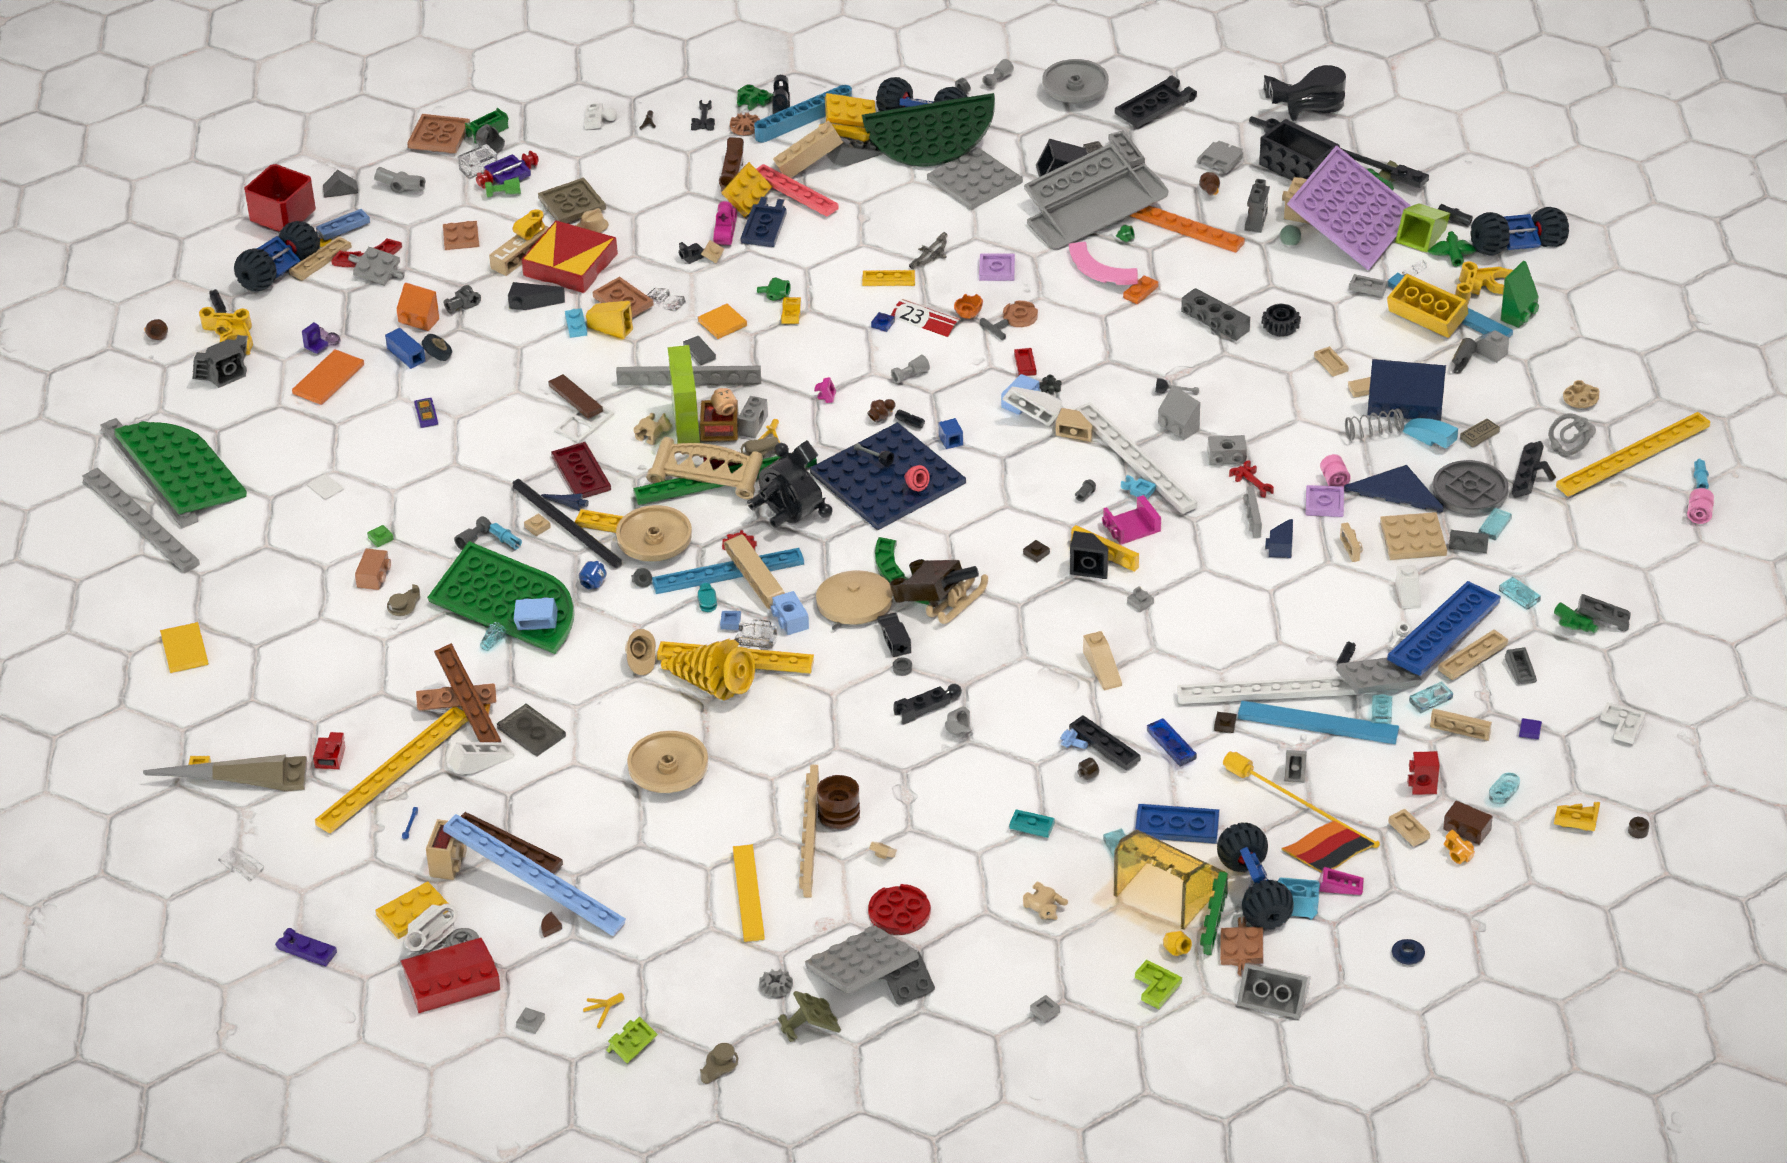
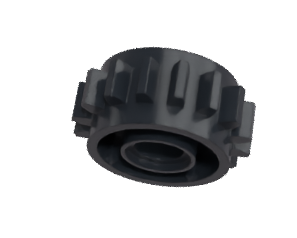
(1281, 320)

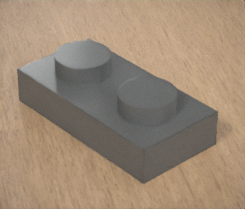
(1468, 541)

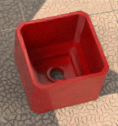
(279, 197)

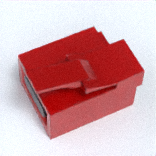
(329, 751)

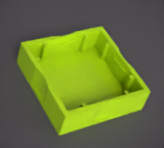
(683, 394)

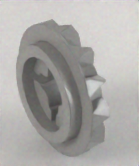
(461, 935)
(775, 989)

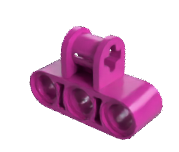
(725, 223)

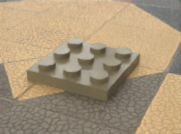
(571, 200)

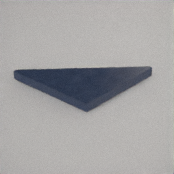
(1396, 487)

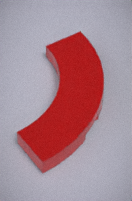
(388, 245)

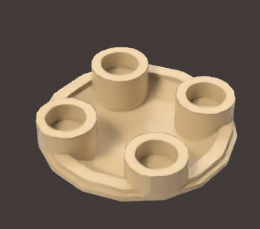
(1581, 395)

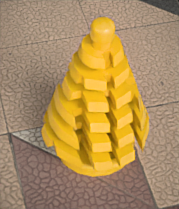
(715, 668)

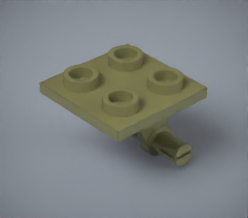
(811, 1009)

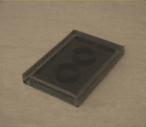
(531, 730)

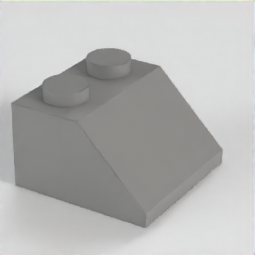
(1179, 413)

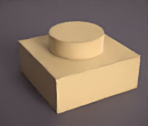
(712, 251)
(537, 524)
(882, 850)

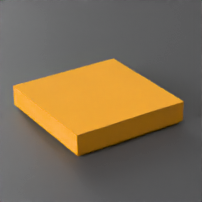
(722, 321)

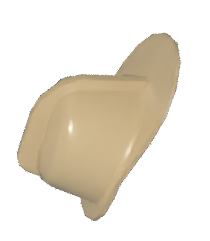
(593, 221)
(641, 651)

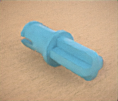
(1701, 474)
(505, 535)

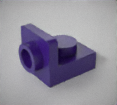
(312, 338)

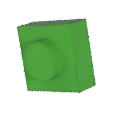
(380, 535)

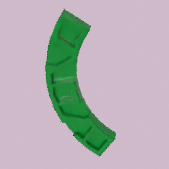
(886, 562)

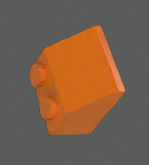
(418, 307)

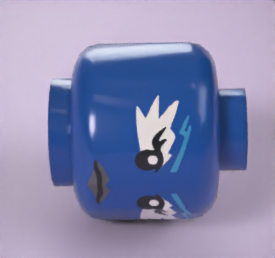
(592, 574)

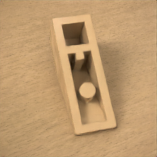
(1101, 660)

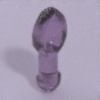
(332, 337)

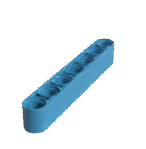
(795, 116)

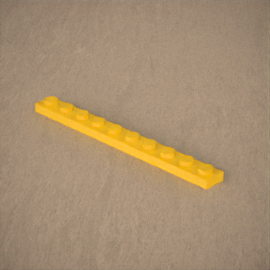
(1632, 454)
(391, 770)

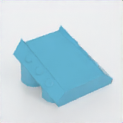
(1304, 894)

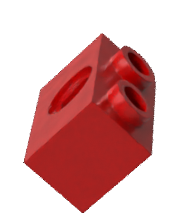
(1424, 773)

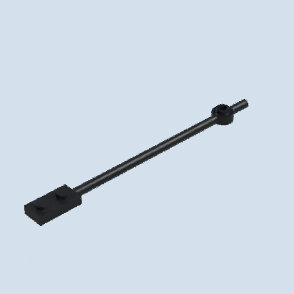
(1401, 172)

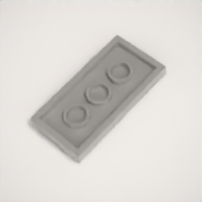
(1376, 675)

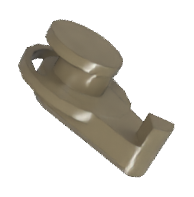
(761, 446)
(404, 603)
(718, 1062)

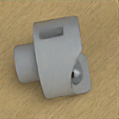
(958, 721)

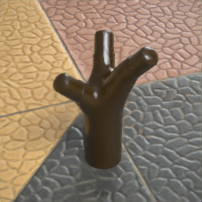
(648, 120)

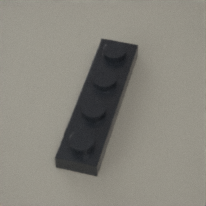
(1105, 742)

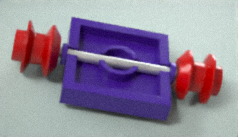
(508, 168)

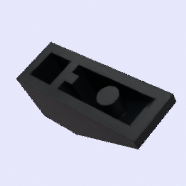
(532, 296)

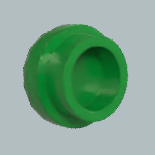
(1126, 233)

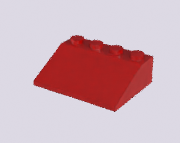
(451, 975)

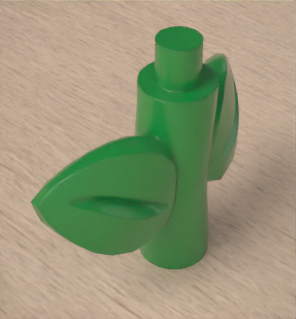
(1453, 248)
(1573, 619)

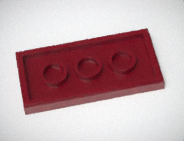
(581, 470)

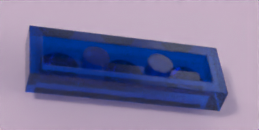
(1171, 742)

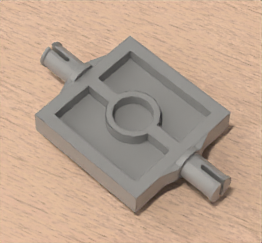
(376, 266)

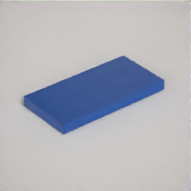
(1178, 823)

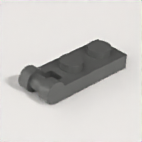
(1604, 611)

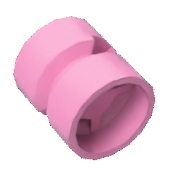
(1335, 470)
(1700, 506)

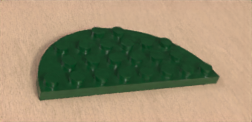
(931, 131)

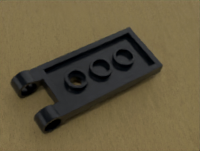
(1154, 102)

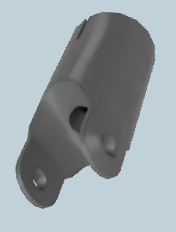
(1463, 354)

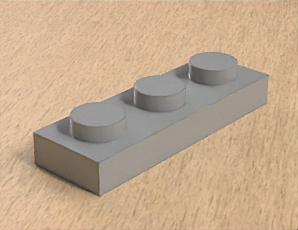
(1126, 148)
(1252, 512)

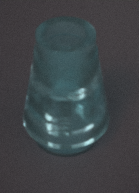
(494, 634)

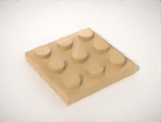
(1413, 536)

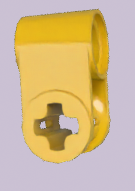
(529, 224)

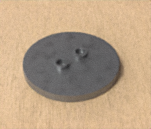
(1470, 487)

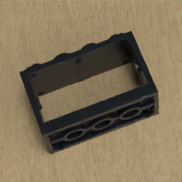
(1293, 150)

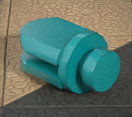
(707, 598)

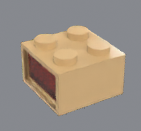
(444, 853)

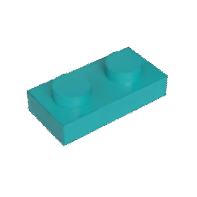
(1032, 823)

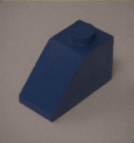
(1280, 540)

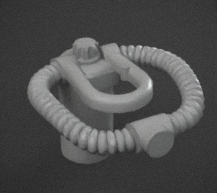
(1584, 428)

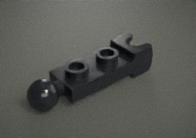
(925, 702)

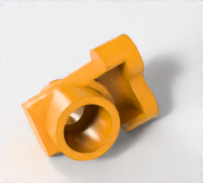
(1459, 849)

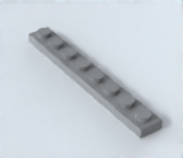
(702, 375)

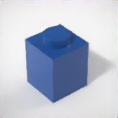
(950, 433)

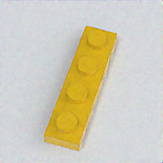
(1116, 552)

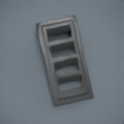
(1520, 653)

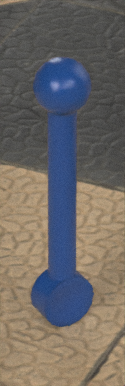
(405, 835)

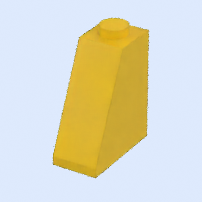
(611, 318)

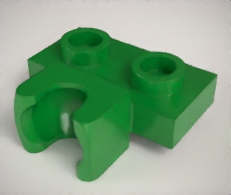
(751, 96)

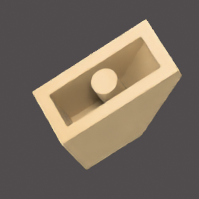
(1073, 425)

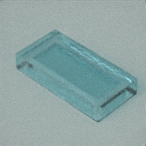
(1495, 523)

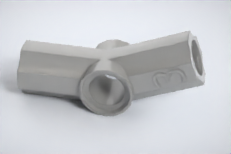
(399, 181)

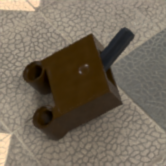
(930, 580)

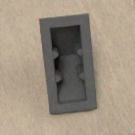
(339, 185)

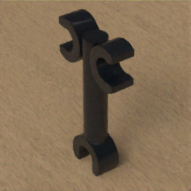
(703, 122)

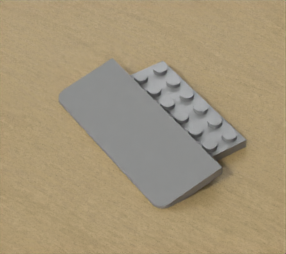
(1090, 196)

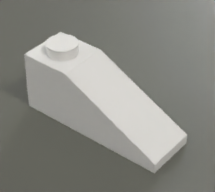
(1034, 403)
(477, 756)

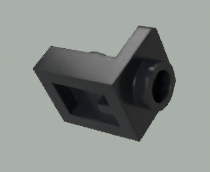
(690, 253)

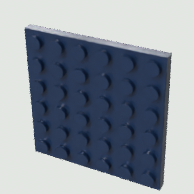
(881, 491)

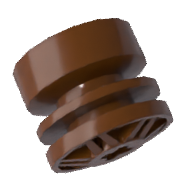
(838, 801)

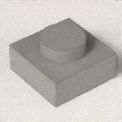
(1045, 1008)
(530, 1020)

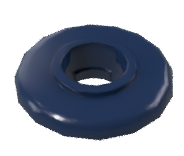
(1408, 958)

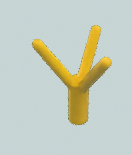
(771, 429)
(604, 1003)

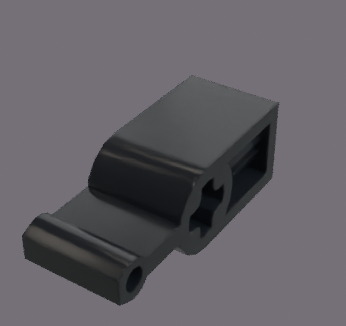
(895, 634)

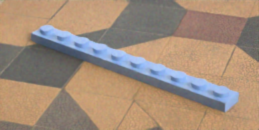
(534, 874)

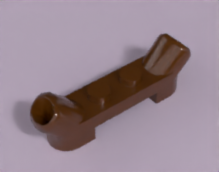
(732, 162)

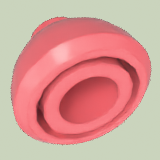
(917, 478)

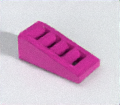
(1333, 882)

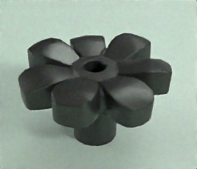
(1050, 384)

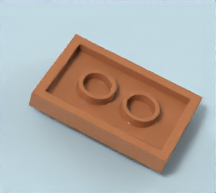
(621, 290)

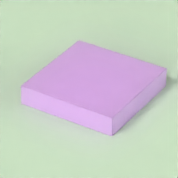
(997, 267)
(1324, 500)

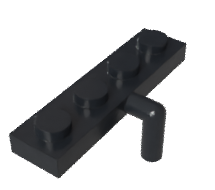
(1528, 469)

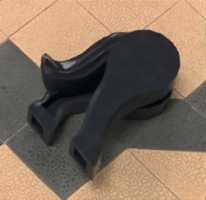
(1318, 90)

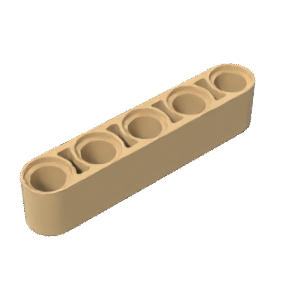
(753, 569)

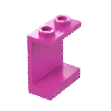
(1134, 523)

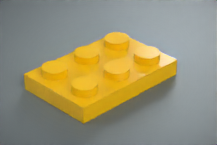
(847, 109)
(746, 189)
(407, 907)

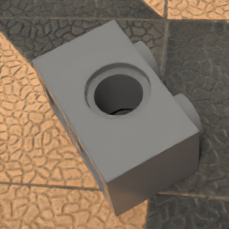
(752, 417)
(1227, 450)

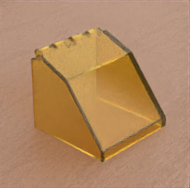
(1140, 849)

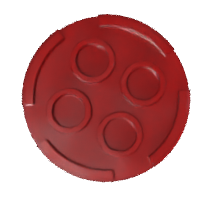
(899, 909)

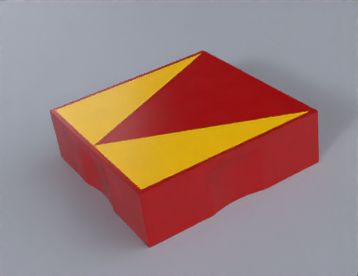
(569, 256)

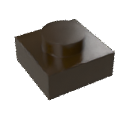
(1036, 551)
(1225, 722)

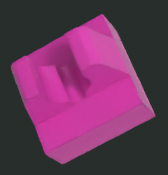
(827, 390)

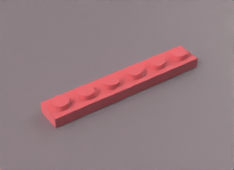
(798, 191)

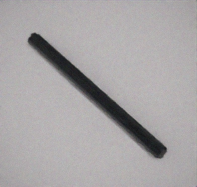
(567, 523)

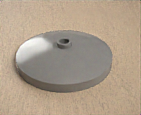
(1075, 80)

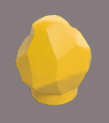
(1177, 943)

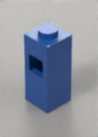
(405, 348)

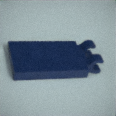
(764, 223)

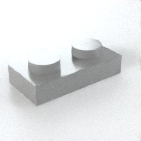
(1368, 285)

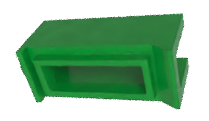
(496, 119)

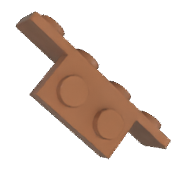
(446, 698)

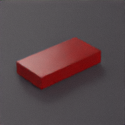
(1025, 361)

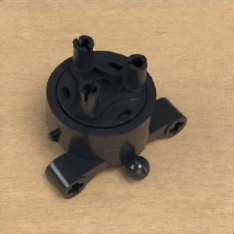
(790, 487)

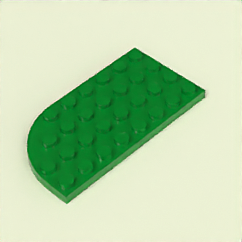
(180, 465)
(485, 589)

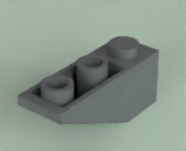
(852, 152)

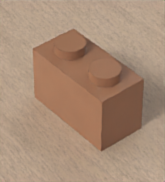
(372, 569)

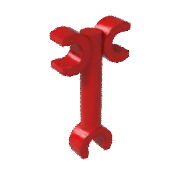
(1248, 471)

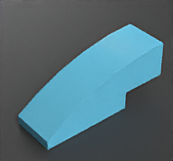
(1431, 431)

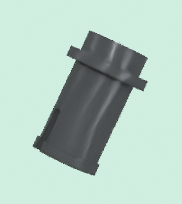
(1088, 487)

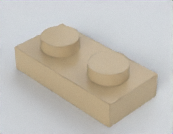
(1409, 827)

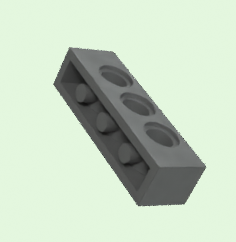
(1215, 314)

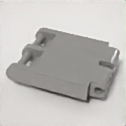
(1221, 156)

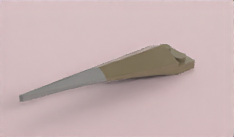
(269, 771)

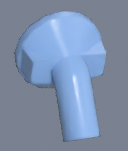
(1069, 738)

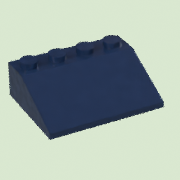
(1408, 386)

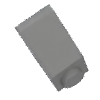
(1492, 345)
(1295, 766)

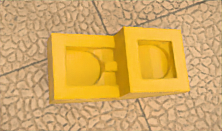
(791, 310)

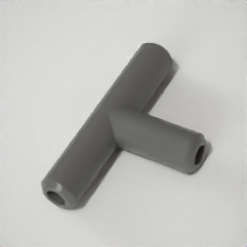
(995, 329)

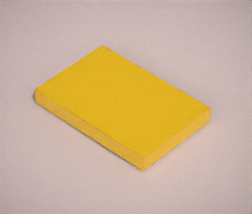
(851, 132)
(184, 647)

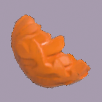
(968, 306)

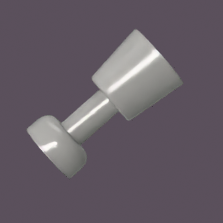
(1003, 69)
(915, 366)

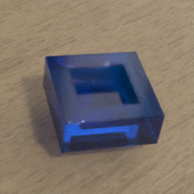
(882, 321)

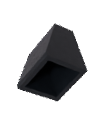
(1057, 155)

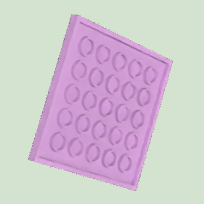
(1350, 207)

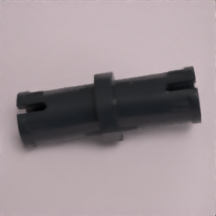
(1456, 214)

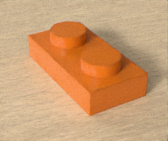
(1140, 291)

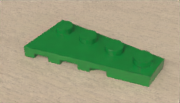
(1217, 906)

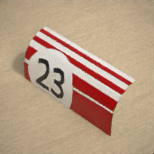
(924, 317)

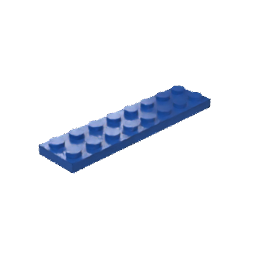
(1443, 628)

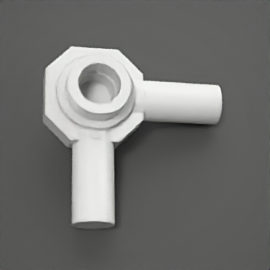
(1400, 632)

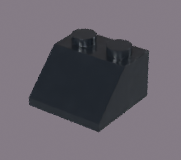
(1088, 556)

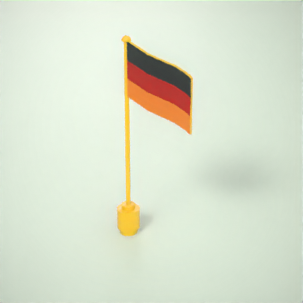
(1324, 846)

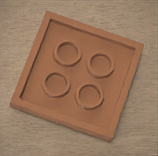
(438, 133)

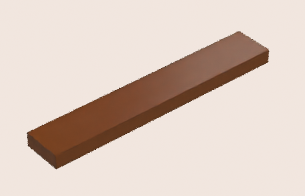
(466, 694)

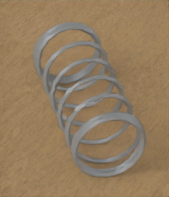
(1351, 435)

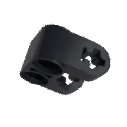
(781, 94)

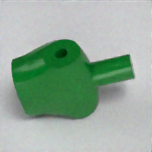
(776, 289)

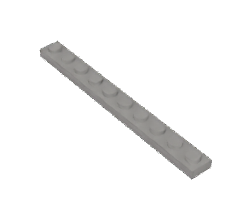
(184, 519)
(141, 520)

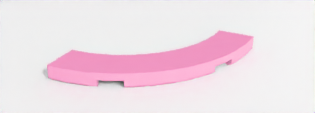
(1099, 271)

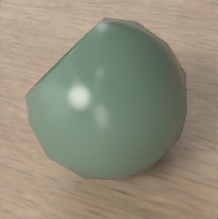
(1290, 235)

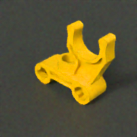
(1474, 278)
(228, 324)

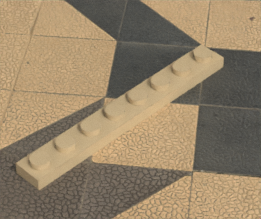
(809, 835)

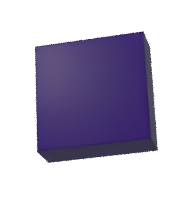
(1530, 728)

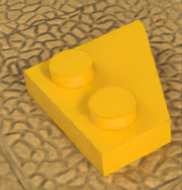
(1577, 816)

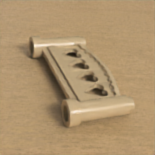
(743, 478)

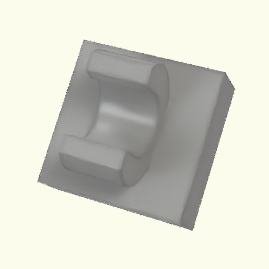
(1140, 599)

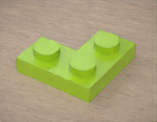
(1161, 983)

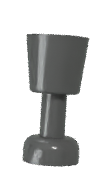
(482, 525)

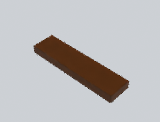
(575, 396)

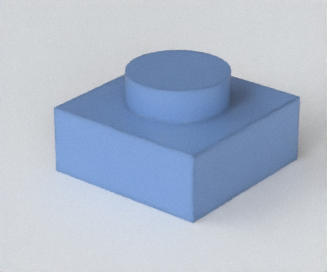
(730, 620)

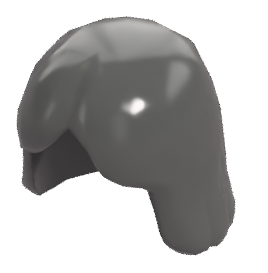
(491, 137)

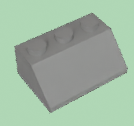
(1273, 990)

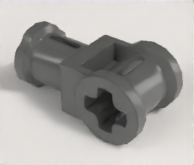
(462, 299)

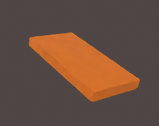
(328, 377)

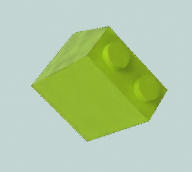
(1421, 226)

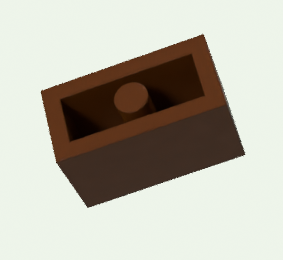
(1468, 822)

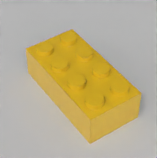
(1427, 305)

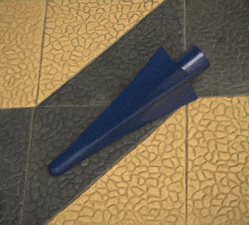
(571, 500)

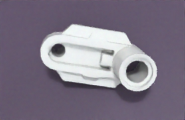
(431, 927)

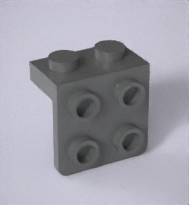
(910, 981)

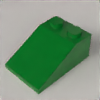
(1519, 296)

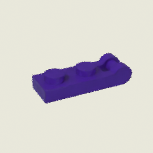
(306, 947)

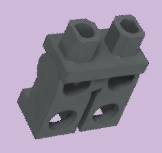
(1257, 206)

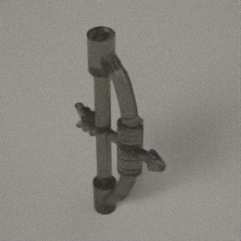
(935, 254)

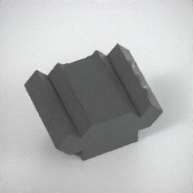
(222, 362)

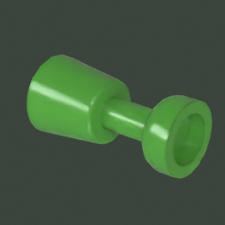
(510, 186)

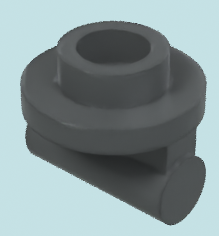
(642, 577)

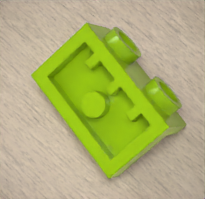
(632, 1039)

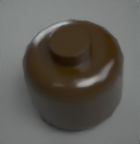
(1088, 768)
(1638, 827)

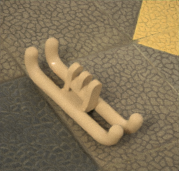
(957, 599)

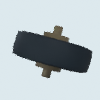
(437, 347)

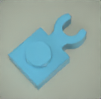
(1138, 487)

